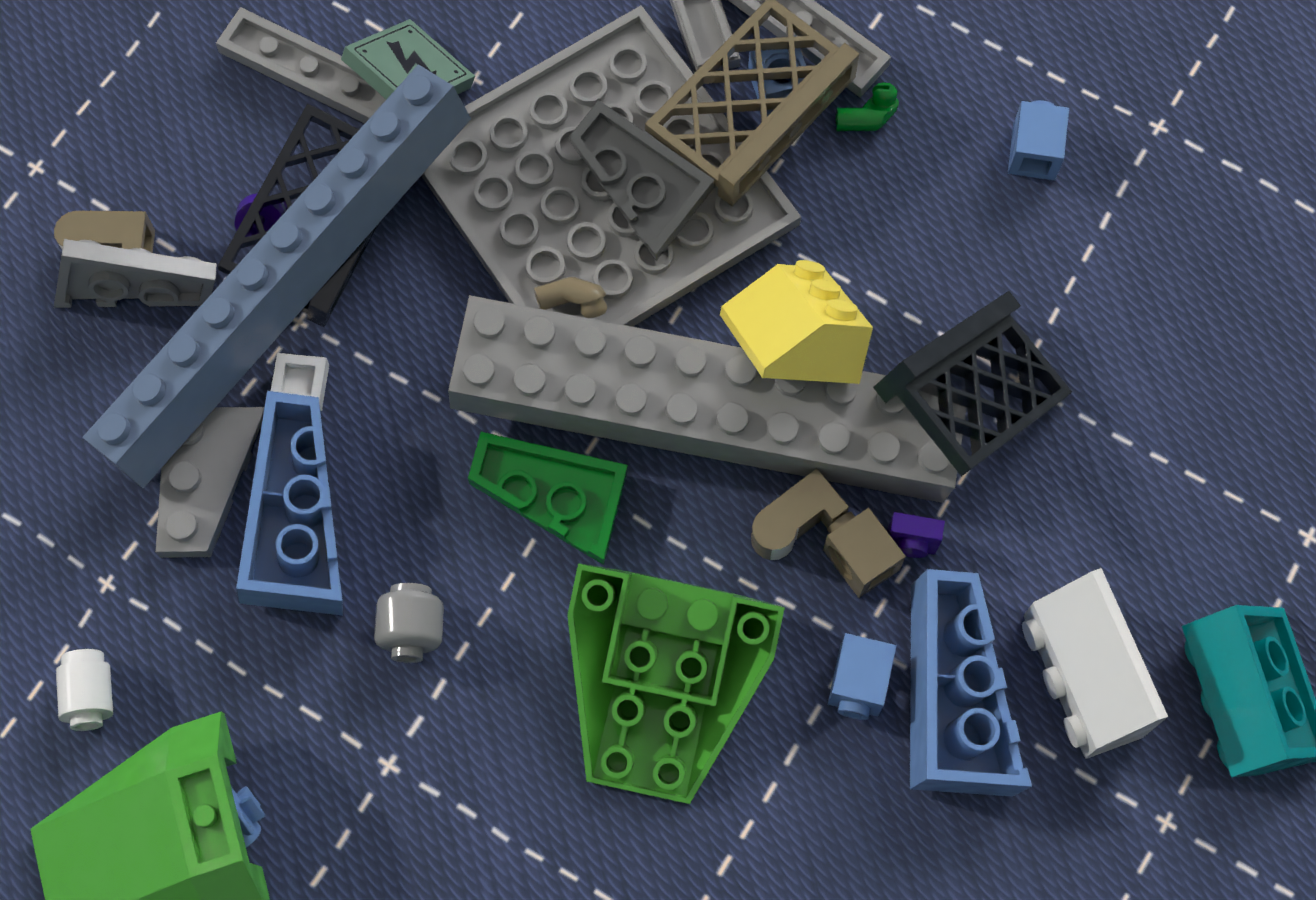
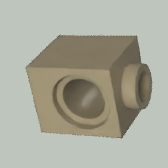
(862, 551)

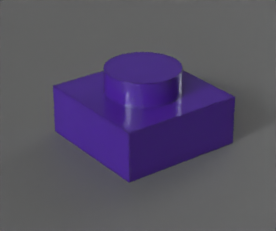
(916, 534)

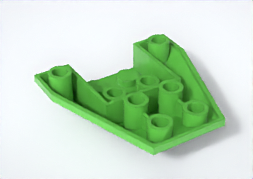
(662, 675)
(154, 827)

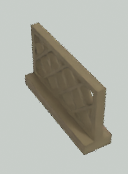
(789, 114)

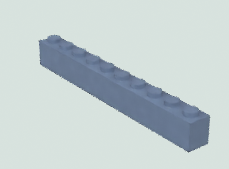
(278, 277)

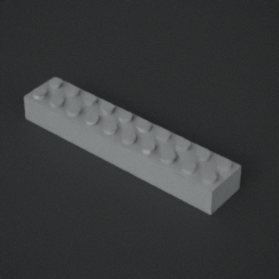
(689, 400)

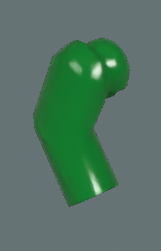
(874, 112)

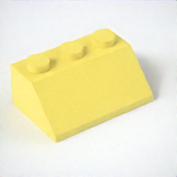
(799, 325)

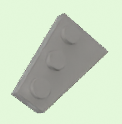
(120, 273)
(201, 481)

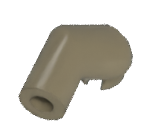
(575, 291)

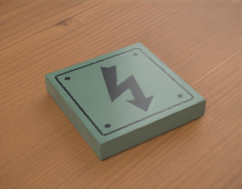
(394, 53)

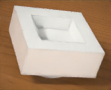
(300, 375)

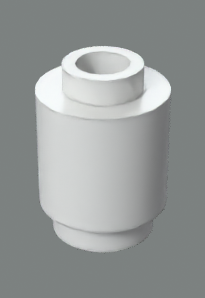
(84, 689)

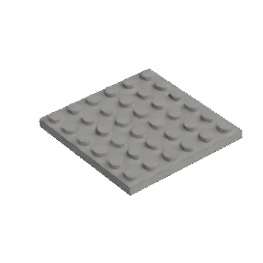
(545, 217)

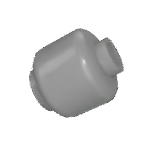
(409, 622)

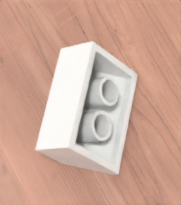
(1093, 665)

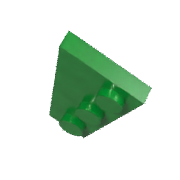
(553, 488)

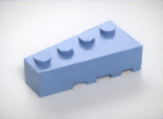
(289, 523)
(957, 695)

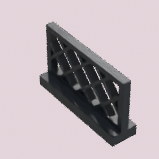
(323, 303)
(956, 354)

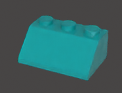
(1254, 688)

